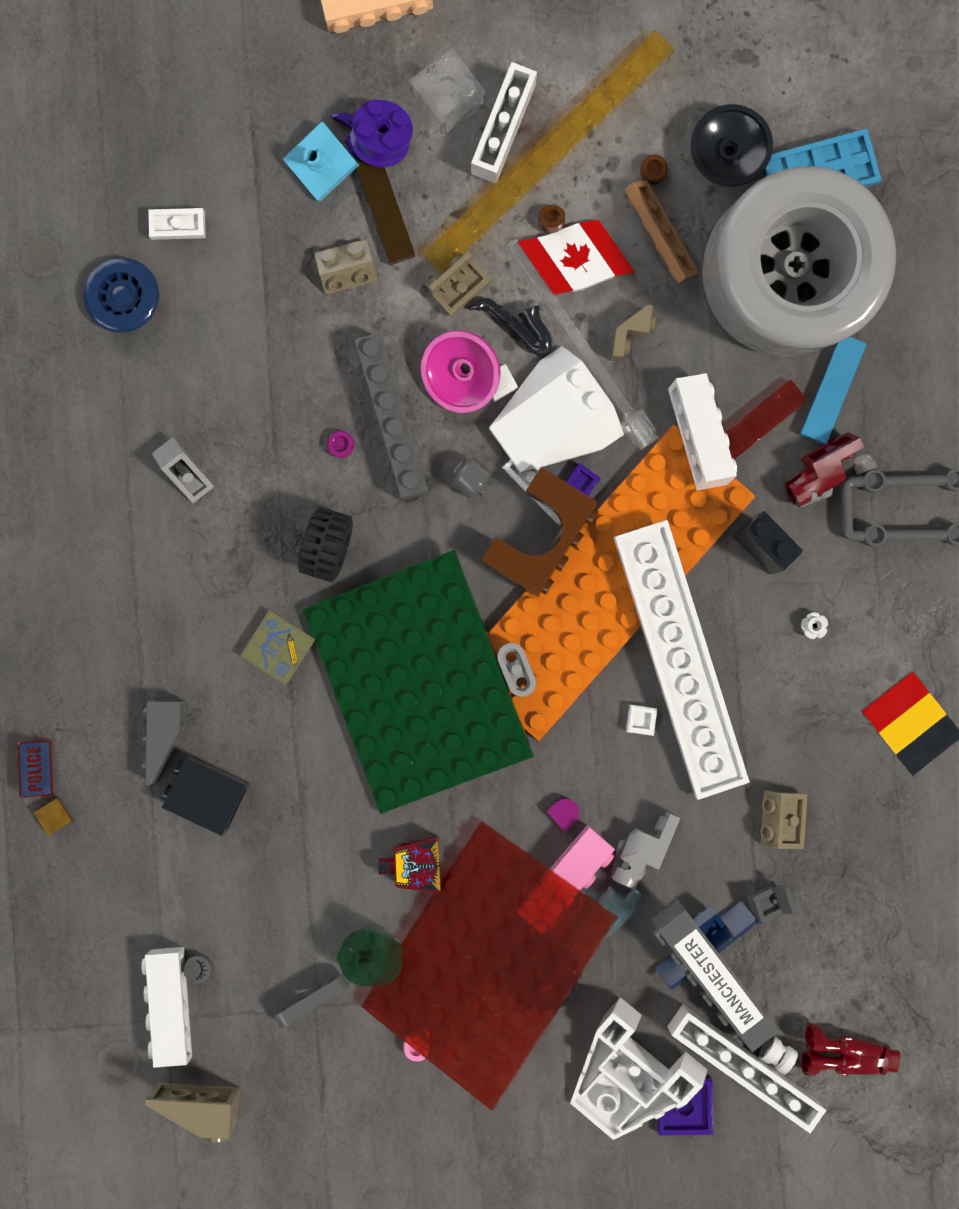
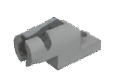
(642, 850)

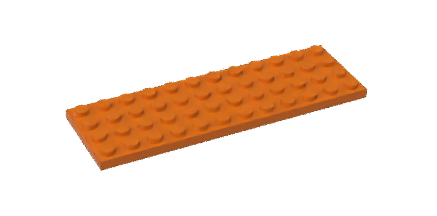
(590, 605)

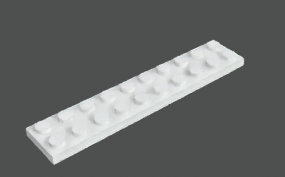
(681, 659)

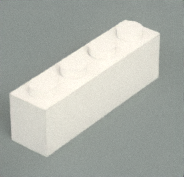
(503, 122)
(702, 431)
(167, 1007)

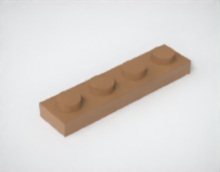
(662, 231)

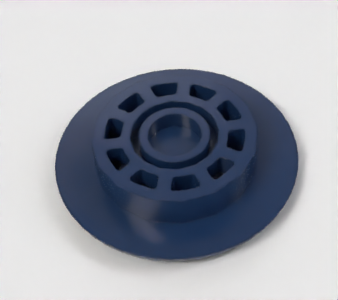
(121, 295)

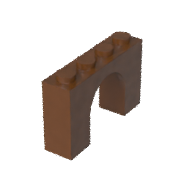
(572, 509)

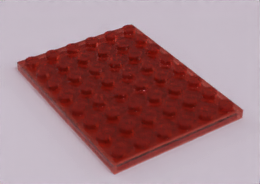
(490, 964)

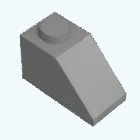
(182, 470)

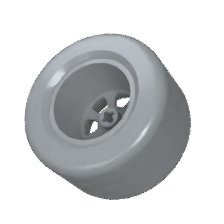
(851, 236)

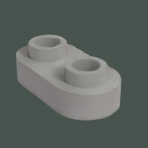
(516, 669)

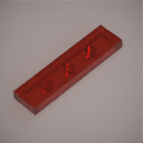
(764, 418)

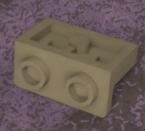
(783, 820)

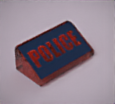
(35, 768)

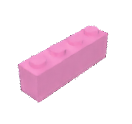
(584, 858)

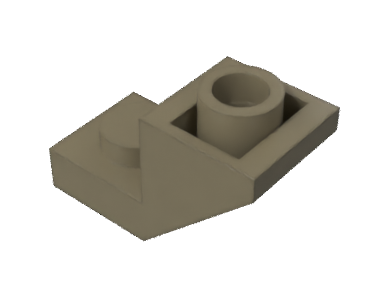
(636, 326)

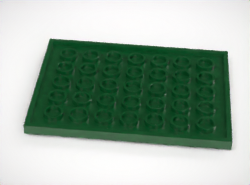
(418, 682)

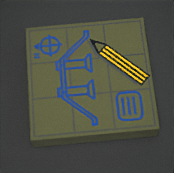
(277, 647)

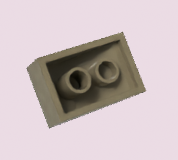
(200, 1109)

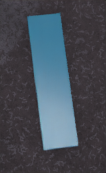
(832, 390)

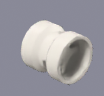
(777, 1054)

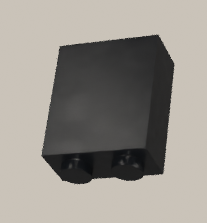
(767, 543)
(204, 794)

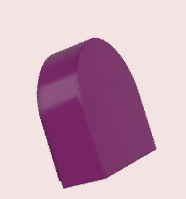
(564, 812)

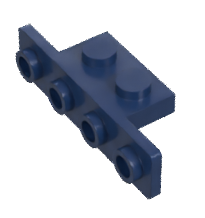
(718, 930)

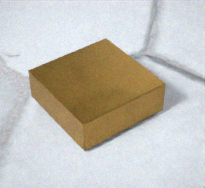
(53, 816)

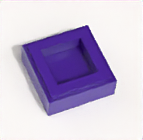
(583, 479)

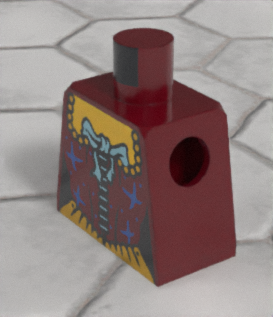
(415, 865)

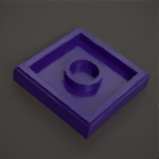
(692, 1118)

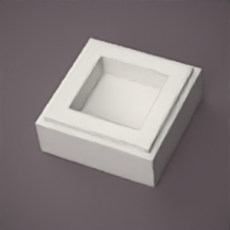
(641, 720)

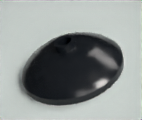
(734, 129)

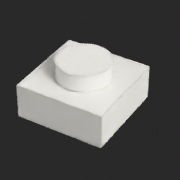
(507, 384)

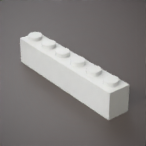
(746, 1068)

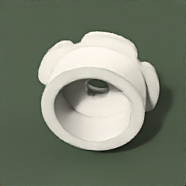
(809, 631)

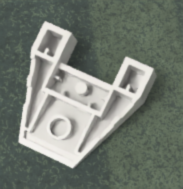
(625, 1083)

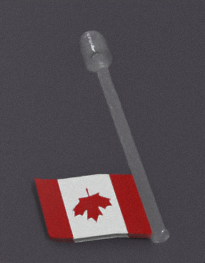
(570, 263)

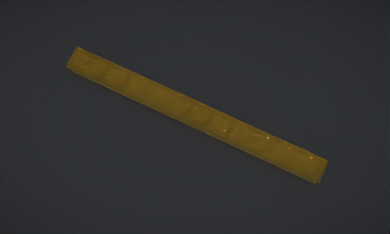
(549, 151)

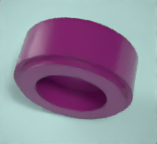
(340, 444)

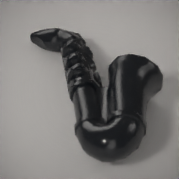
(530, 332)

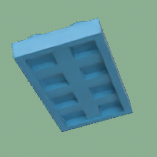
(845, 153)

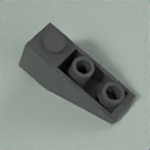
(164, 729)

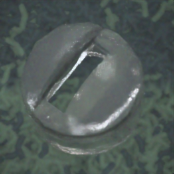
(864, 464)

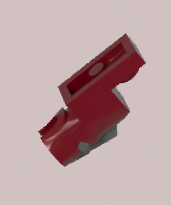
(822, 470)

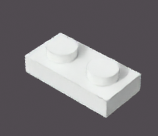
(177, 223)

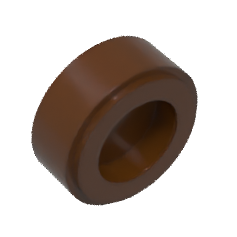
(653, 169)
(551, 218)

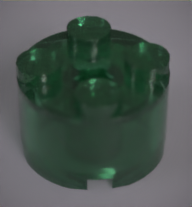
(370, 957)

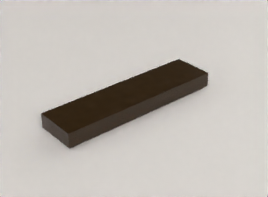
(385, 213)

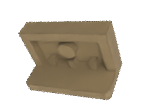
(345, 266)
(458, 284)

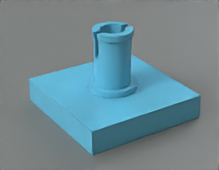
(321, 161)

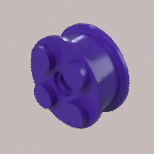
(381, 133)

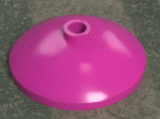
(449, 382)

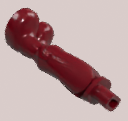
(856, 1056)

